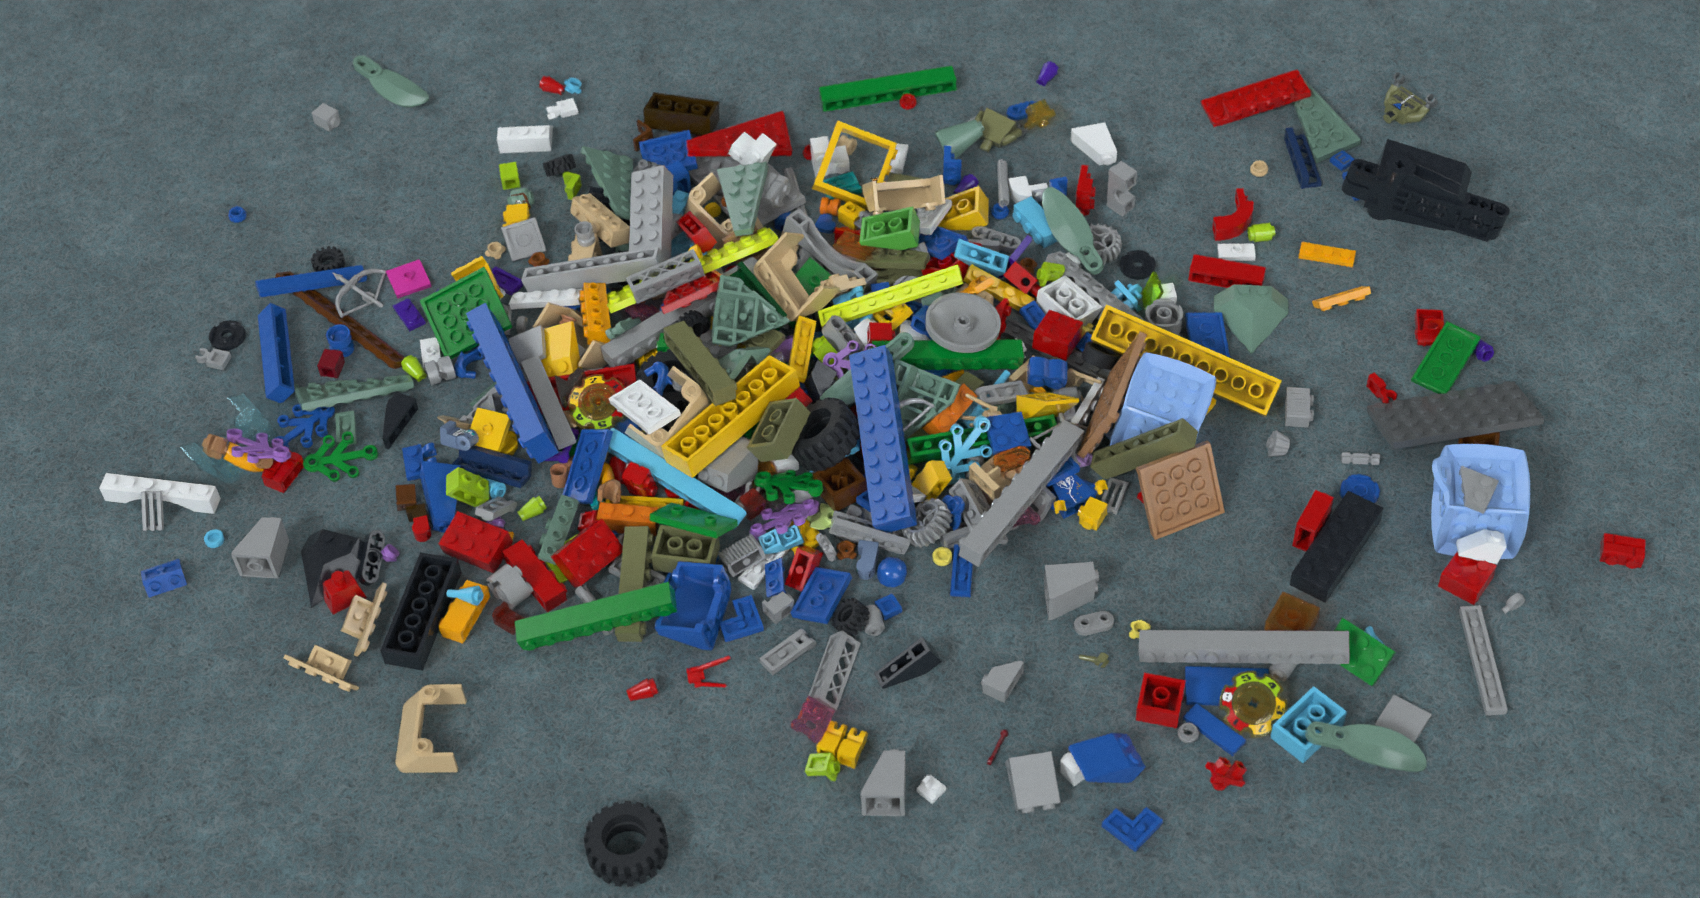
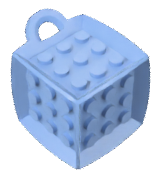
(1161, 394)
(1506, 510)

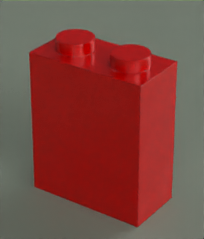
(1312, 519)

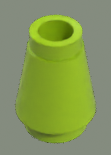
(413, 367)
(532, 508)

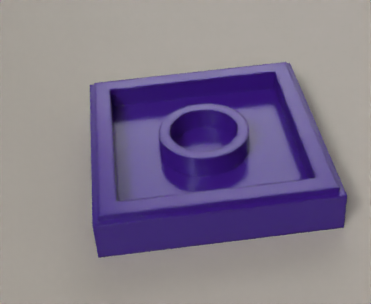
(1017, 253)

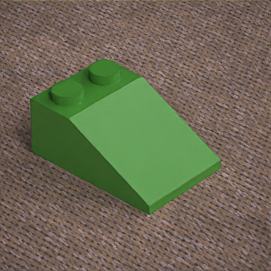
(891, 229)

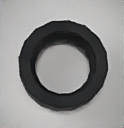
(1100, 356)

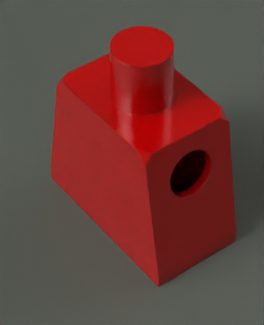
(1017, 273)
(340, 591)

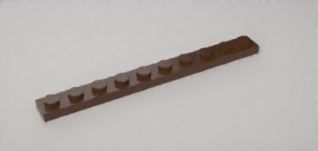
(358, 331)

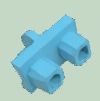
(1130, 295)

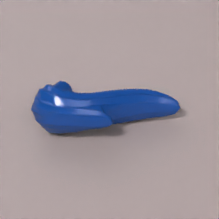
(463, 361)
(662, 371)

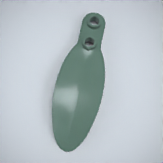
(390, 84)
(1071, 229)
(843, 387)
(1370, 744)

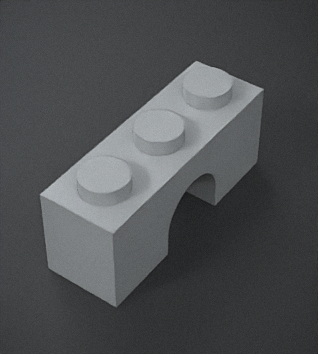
(1119, 182)

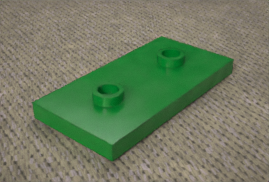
(810, 277)
(1446, 358)
(693, 520)

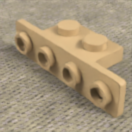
(361, 618)
(327, 664)

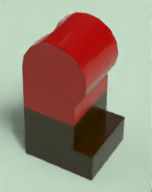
(421, 526)

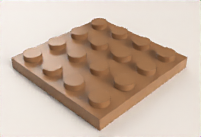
(1180, 490)

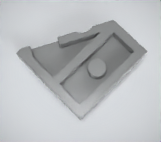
(1476, 489)

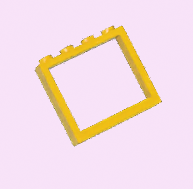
(841, 194)

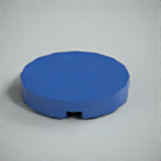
(1361, 486)

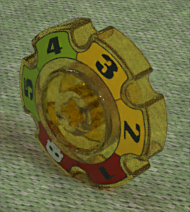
(584, 402)
(1259, 690)

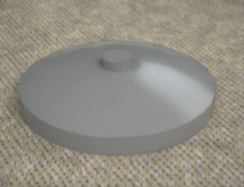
(962, 322)

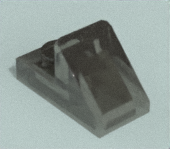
(565, 387)

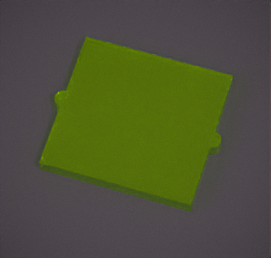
(1152, 290)

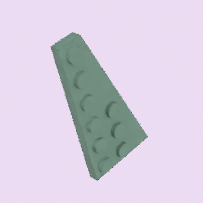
(1323, 127)
(614, 176)
(743, 193)
(349, 390)

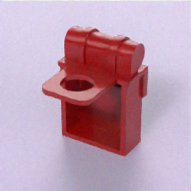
(1428, 326)

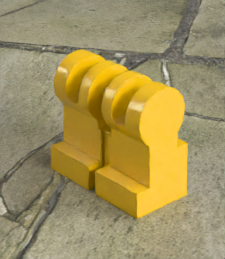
(845, 750)

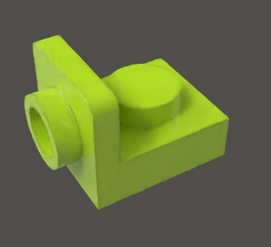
(572, 184)
(1049, 272)
(823, 765)

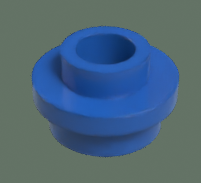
(237, 214)
(999, 215)

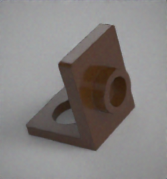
(645, 135)
(405, 496)

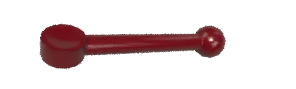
(1004, 733)

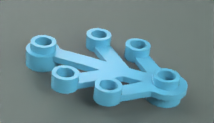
(963, 450)

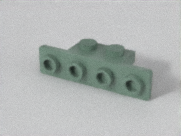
(557, 528)

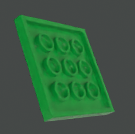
(448, 309)

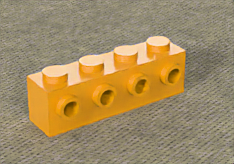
(595, 311)

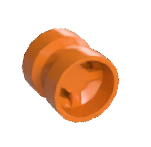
(830, 206)

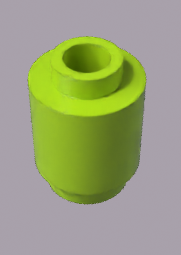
(1261, 232)

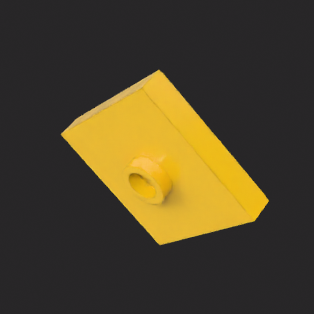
(491, 428)

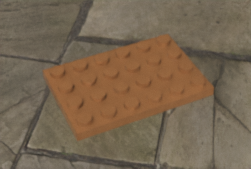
(1112, 395)

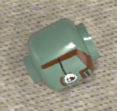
(521, 196)

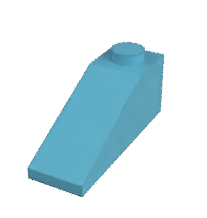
(983, 258)

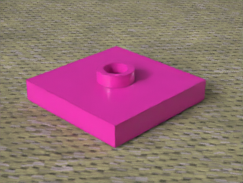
(408, 278)

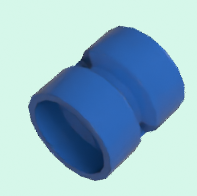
(340, 339)

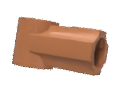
(559, 473)

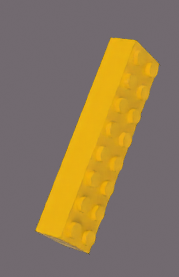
(724, 424)

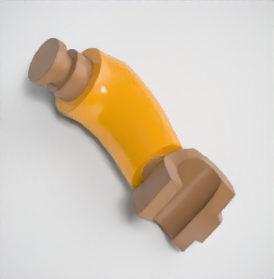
(217, 446)
(609, 486)

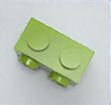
(467, 487)

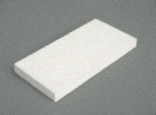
(644, 406)

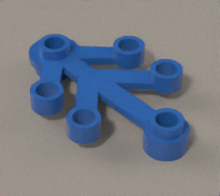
(305, 424)

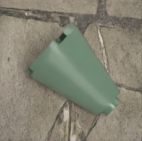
(960, 136)

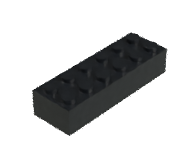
(1336, 546)
(420, 611)

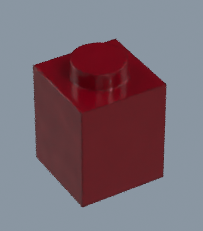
(331, 363)

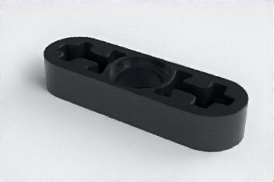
(365, 564)

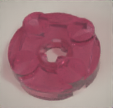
(641, 310)

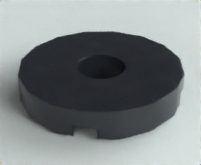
(1137, 273)
(236, 339)

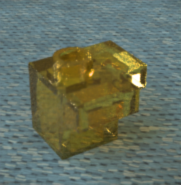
(1038, 115)

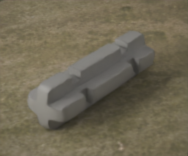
(1360, 458)

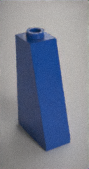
(439, 505)

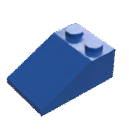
(1108, 759)

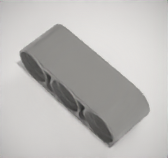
(839, 335)

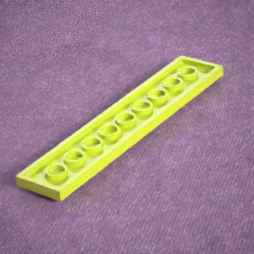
(712, 260)

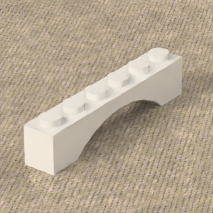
(189, 495)

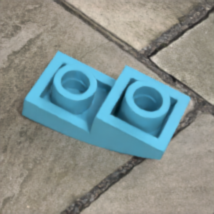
(774, 542)

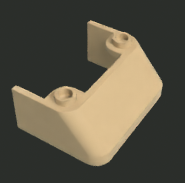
(904, 194)
(698, 197)
(778, 279)
(551, 315)
(698, 402)
(414, 752)

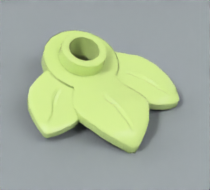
(821, 519)

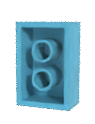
(1291, 727)

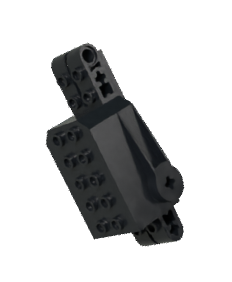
(1423, 191)

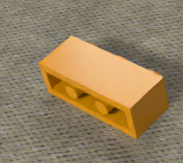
(462, 615)

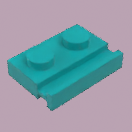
(845, 182)

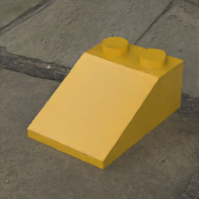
(967, 210)
(561, 350)
(1044, 404)

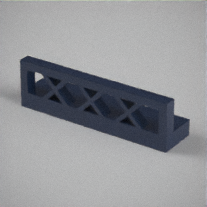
(1297, 159)
(495, 463)

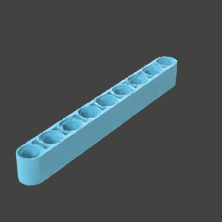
(673, 479)

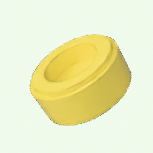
(942, 556)

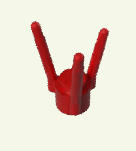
(696, 673)

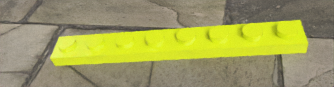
(893, 295)

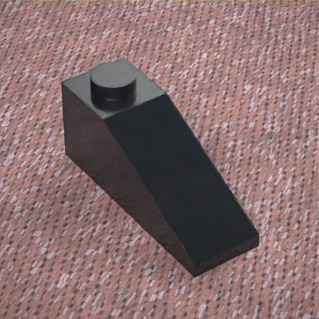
(398, 414)
(909, 664)

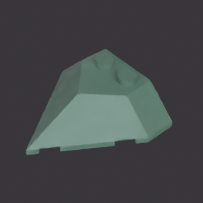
(1251, 312)
(741, 313)
(738, 358)
(921, 384)

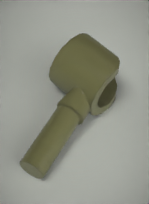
(1102, 658)

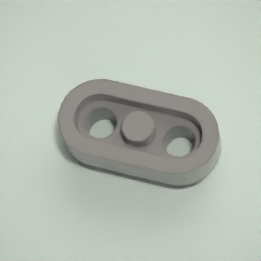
(1094, 623)

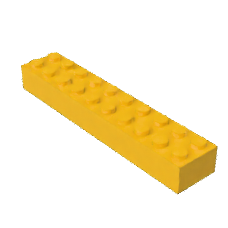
(1234, 381)

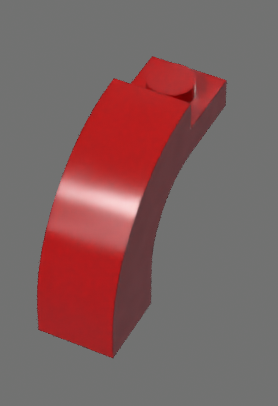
(1237, 223)

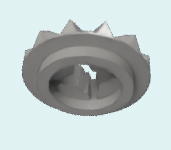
(826, 546)

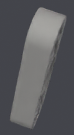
(991, 234)

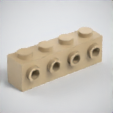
(604, 221)

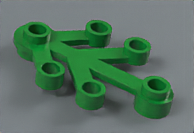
(337, 457)
(765, 480)

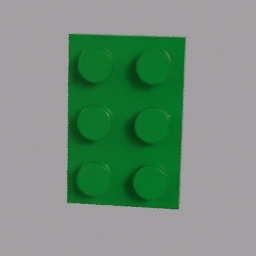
(1366, 654)

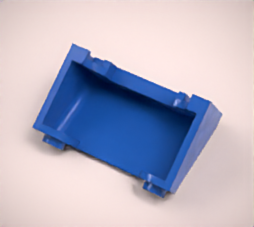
(700, 602)

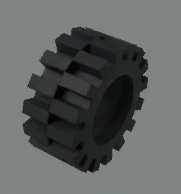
(559, 165)
(327, 254)
(696, 317)
(850, 616)

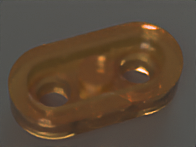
(1010, 458)

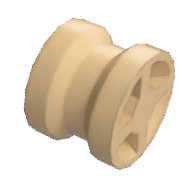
(850, 144)

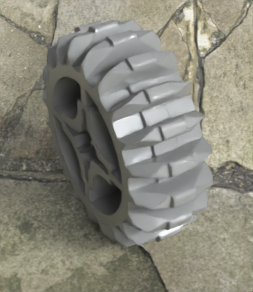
(1102, 237)
(932, 522)

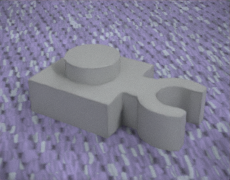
(216, 359)

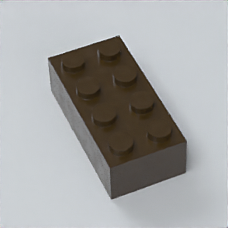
(681, 114)

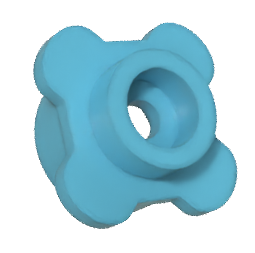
(573, 85)

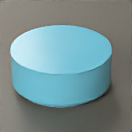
(214, 538)

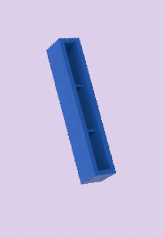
(276, 353)

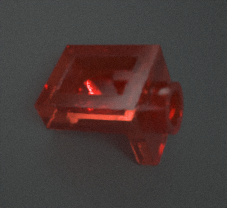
(753, 502)
(505, 618)

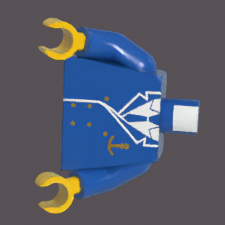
(1073, 493)

